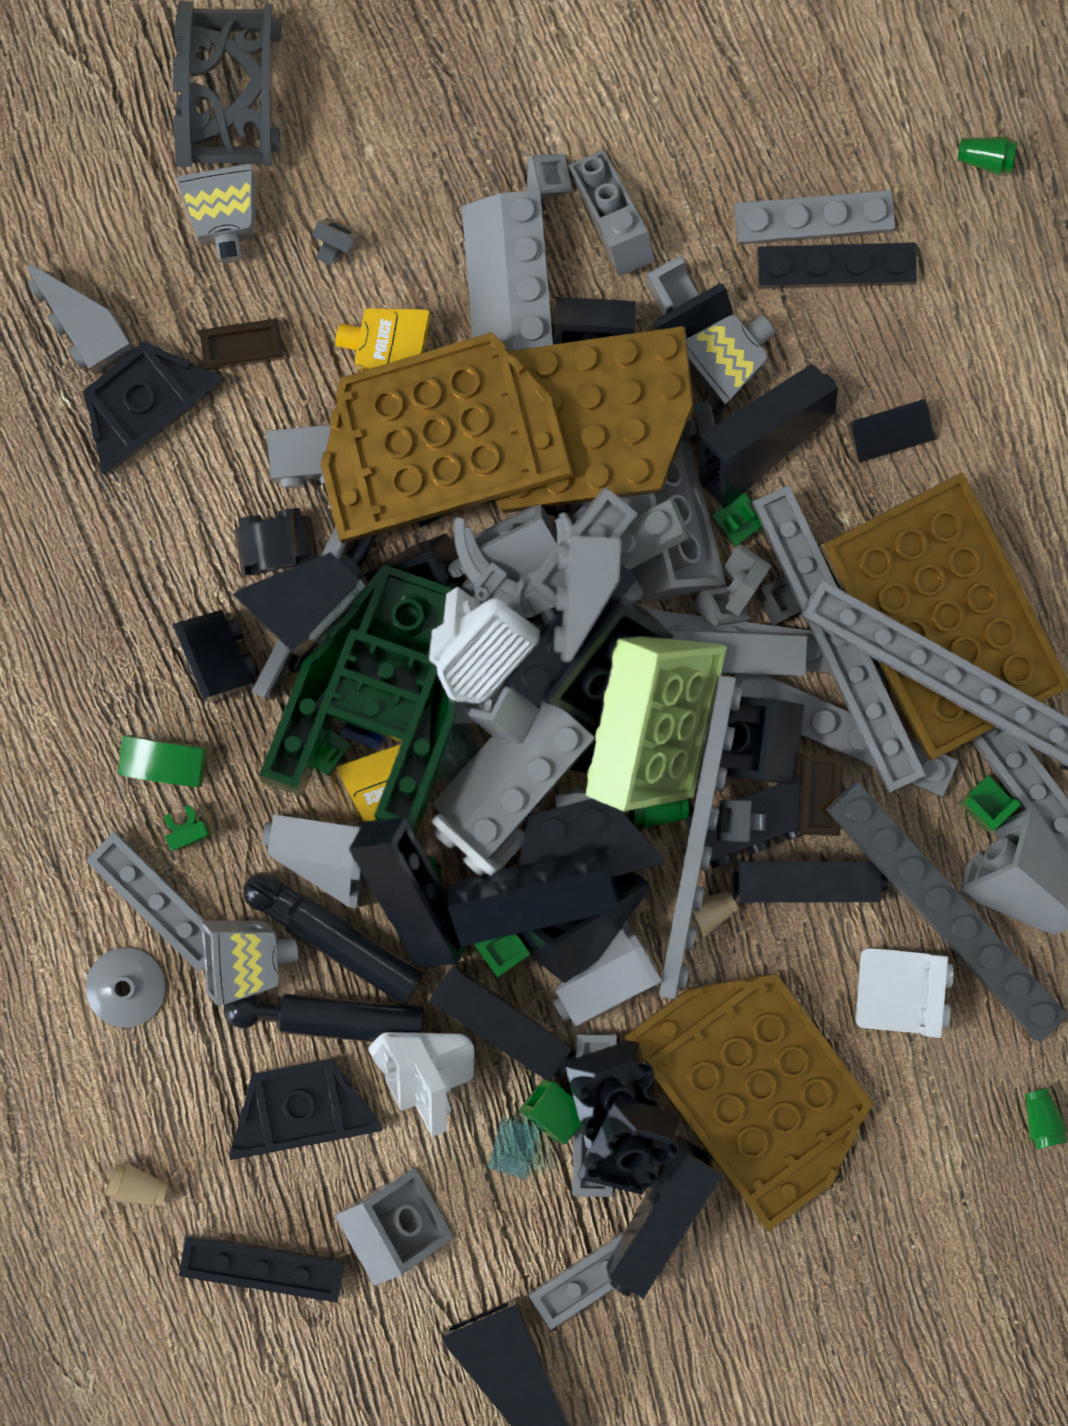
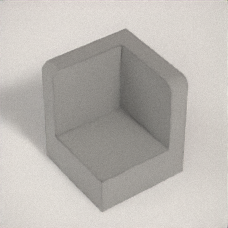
(670, 285)
(509, 718)

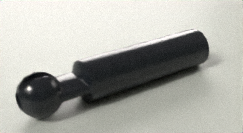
(333, 936)
(327, 1016)

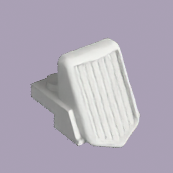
(479, 646)
(423, 1070)

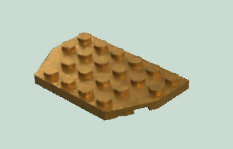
(618, 412)
(438, 437)
(756, 1089)

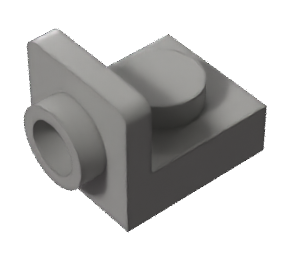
(746, 574)

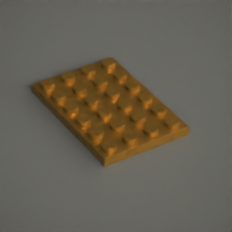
(948, 580)

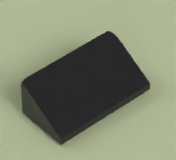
(698, 312)
(891, 431)

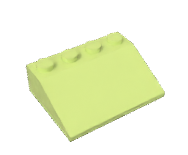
(654, 721)

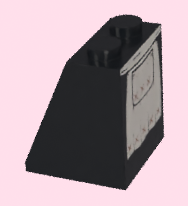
(304, 599)

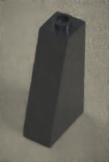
(764, 432)
(807, 881)
(501, 1023)
(662, 1219)
(506, 1365)

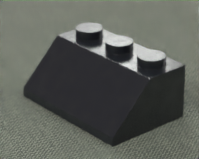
(587, 678)

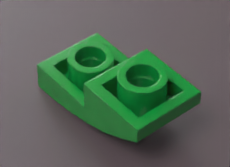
(162, 761)

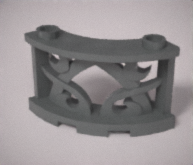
(197, 31)

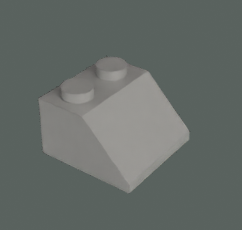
(394, 1227)

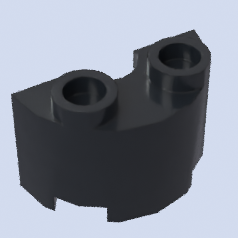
(274, 542)

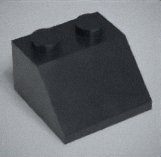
(592, 319)
(216, 655)
(764, 740)

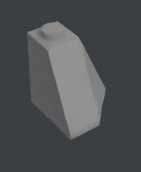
(318, 854)
(1022, 874)
(614, 978)

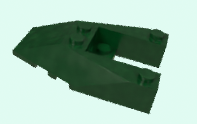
(378, 678)

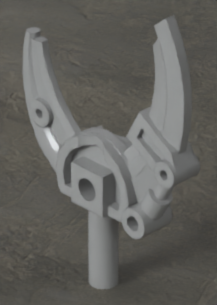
(491, 580)

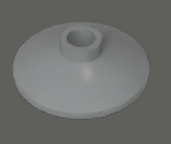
(145, 981)

